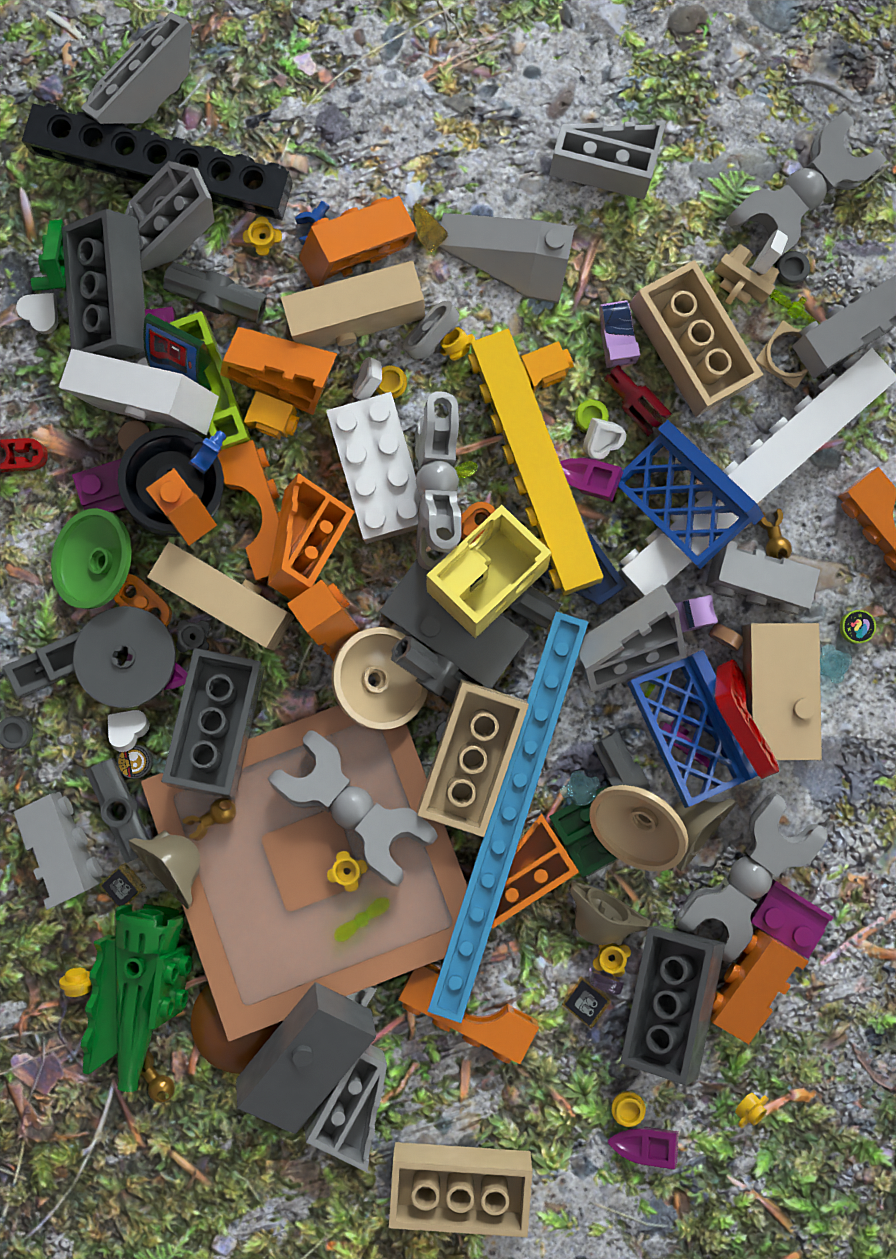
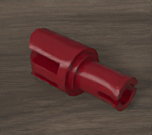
(634, 397)

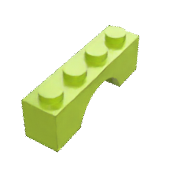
(227, 413)

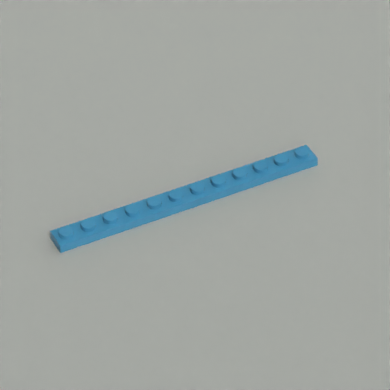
(507, 819)

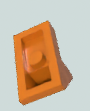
(181, 507)

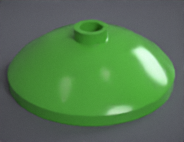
(91, 558)

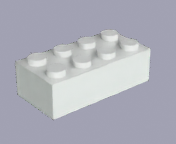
(376, 466)

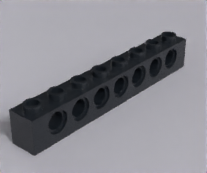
(49, 121)

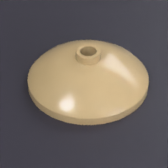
(396, 693)
(639, 828)

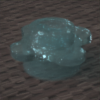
(841, 660)
(585, 793)

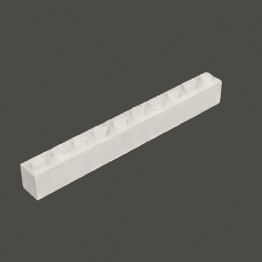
(766, 464)

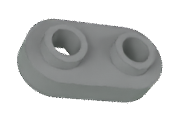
(431, 330)

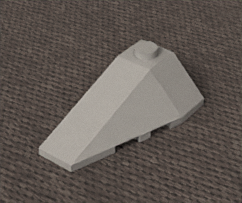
(515, 251)

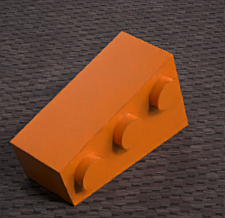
(355, 238)
(278, 367)
(305, 536)
(324, 616)
(536, 869)
(753, 985)

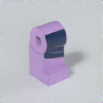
(618, 334)
(696, 613)

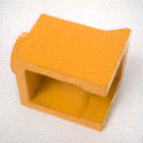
(547, 365)
(271, 416)

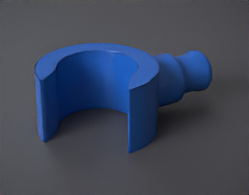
(317, 214)
(208, 452)

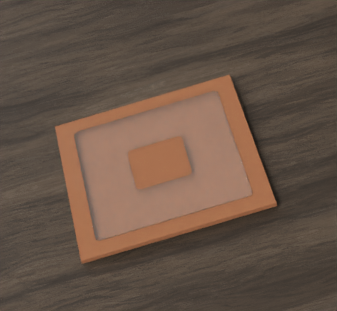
(263, 888)

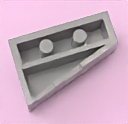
(608, 156)
(848, 328)
(763, 578)
(633, 641)
(58, 848)
(347, 1116)

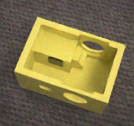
(490, 574)

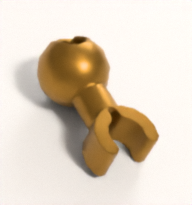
(776, 542)
(218, 813)
(157, 1083)

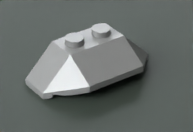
(143, 75)
(170, 213)

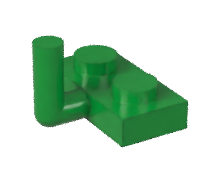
(52, 260)

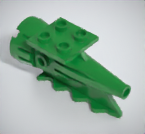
(135, 988)

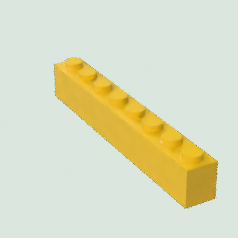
(535, 462)

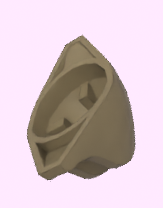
(700, 823)
(172, 861)
(603, 917)

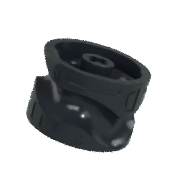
(152, 458)

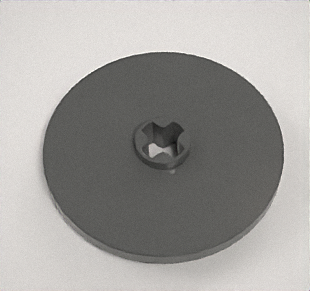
(111, 634)

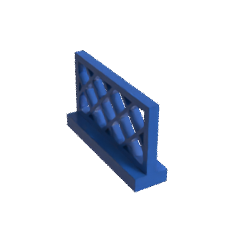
(712, 480)
(702, 683)

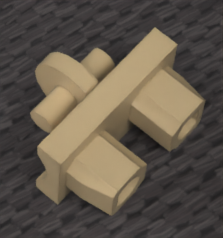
(742, 281)

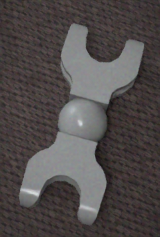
(806, 188)
(437, 480)
(352, 808)
(751, 876)

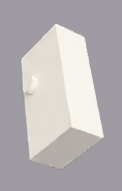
(139, 391)

